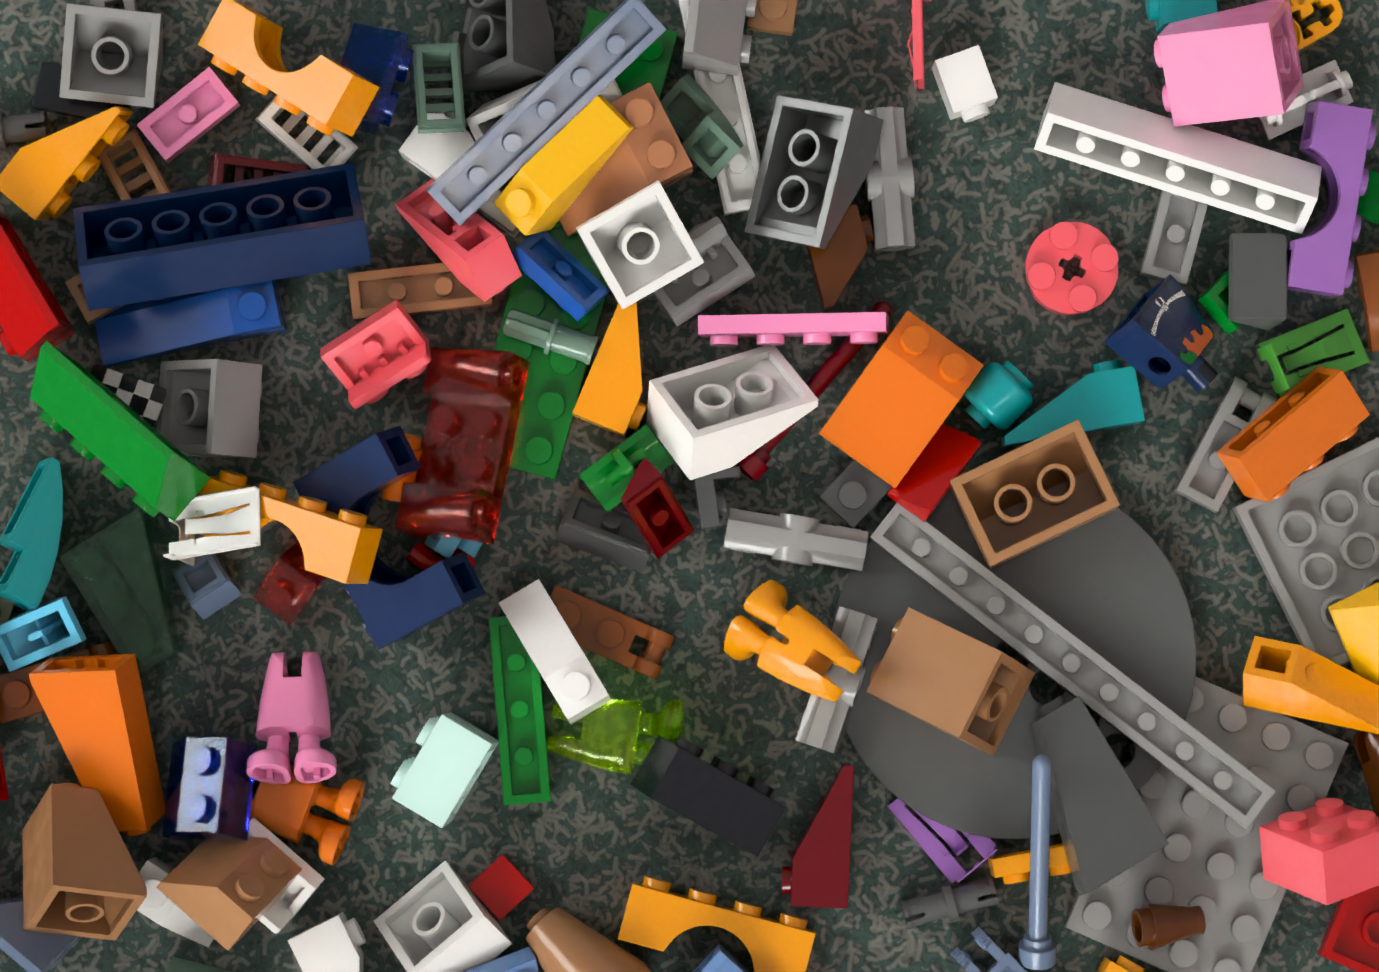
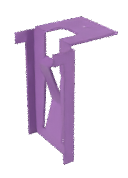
(935, 849)

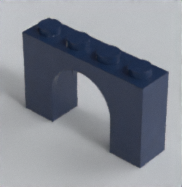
(391, 602)

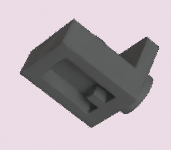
(712, 502)

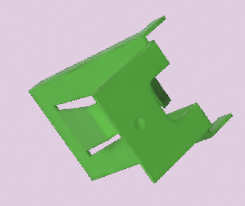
(1335, 344)

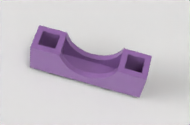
(1338, 141)

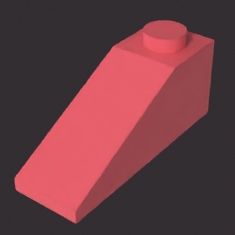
(472, 251)

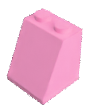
(1230, 64)

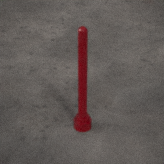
(755, 464)

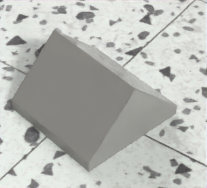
(111, 55)

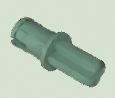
(550, 335)

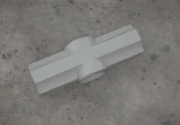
(891, 184)
(796, 539)
(823, 718)

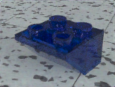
(380, 58)

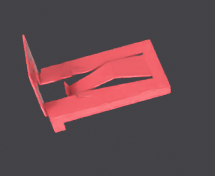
(918, 43)

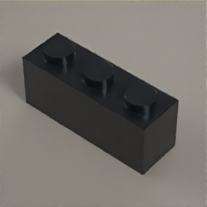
(709, 793)

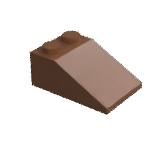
(643, 157)

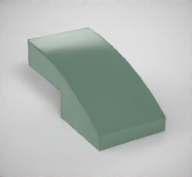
(702, 126)

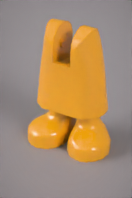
(804, 651)

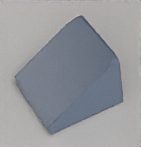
(206, 585)

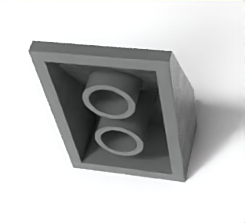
(811, 170)

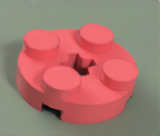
(1045, 274)

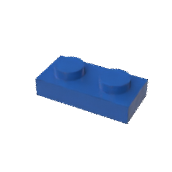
(559, 274)

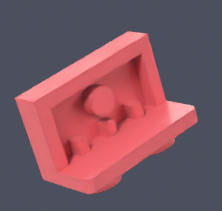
(377, 354)

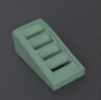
(438, 57)

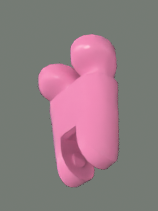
(288, 707)

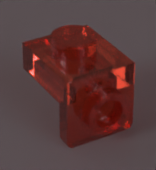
(289, 585)

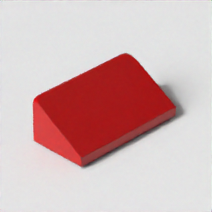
(929, 476)

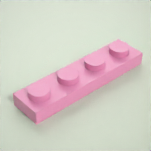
(813, 327)

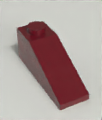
(822, 856)

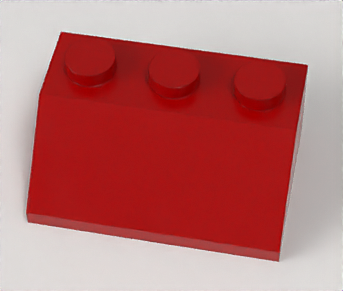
(26, 303)

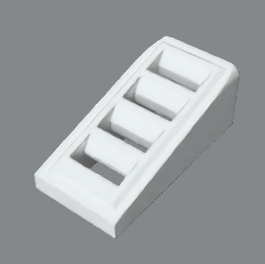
(339, 157)

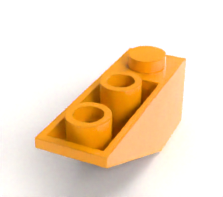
(51, 167)
(1308, 686)

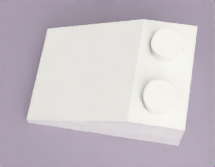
(726, 408)

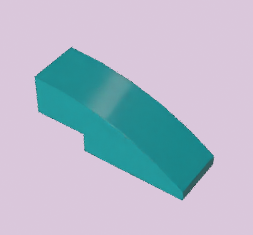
(33, 537)

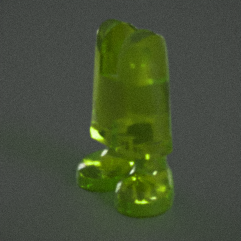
(612, 733)

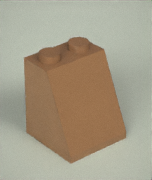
(950, 681)
(77, 867)

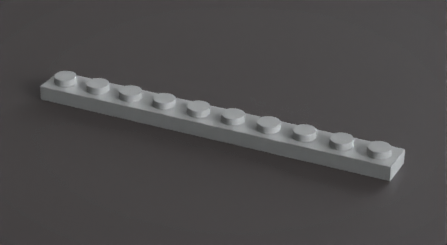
(1073, 665)

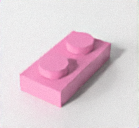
(188, 115)

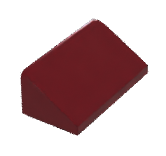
(655, 509)

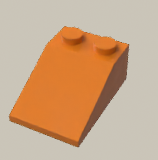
(901, 399)

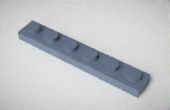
(545, 109)

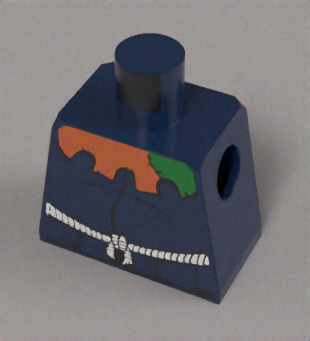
(1165, 337)

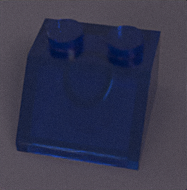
(208, 789)

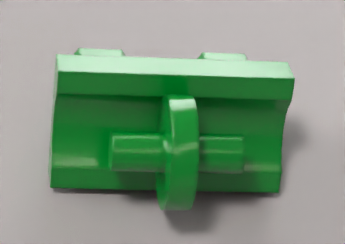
(613, 472)

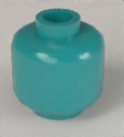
(998, 395)

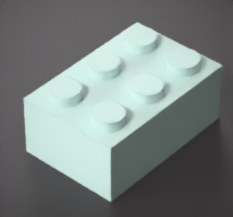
(444, 768)

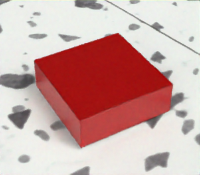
(501, 887)

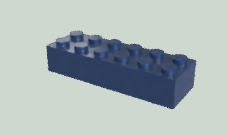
(220, 236)

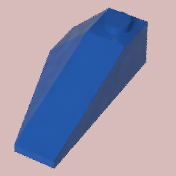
(189, 322)

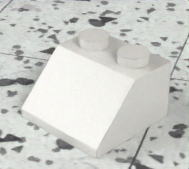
(441, 926)

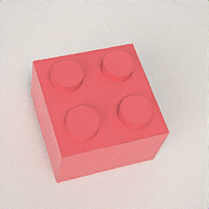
(1322, 851)

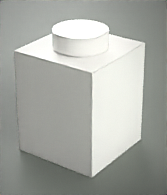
(965, 84)

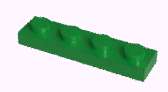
(519, 718)

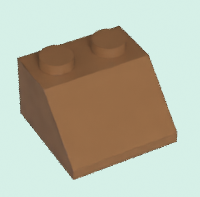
(230, 885)

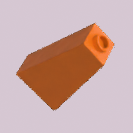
(105, 733)

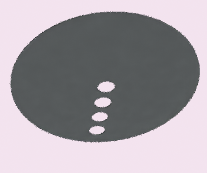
(1098, 583)

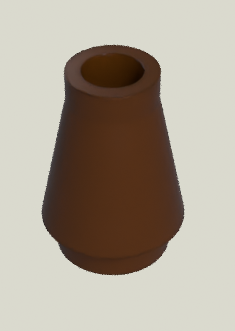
(1164, 924)

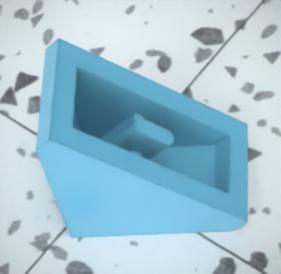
(39, 633)

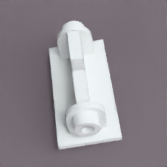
(1321, 84)

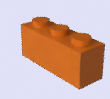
(1293, 434)

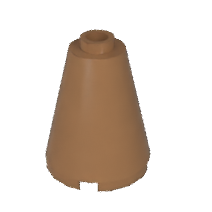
(570, 945)

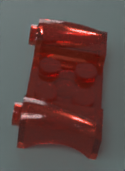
(465, 444)

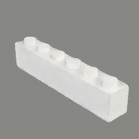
(1179, 158)

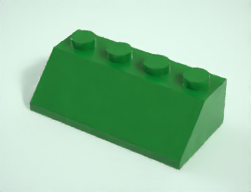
(114, 434)

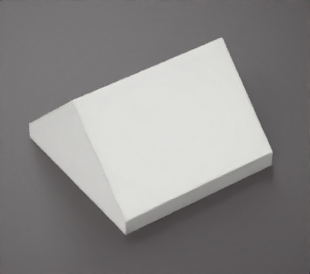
(639, 245)

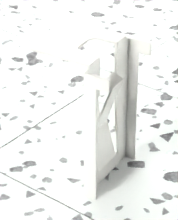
(240, 521)

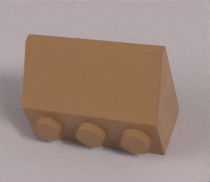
(1034, 494)

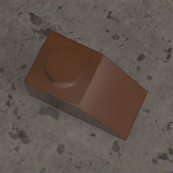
(841, 257)

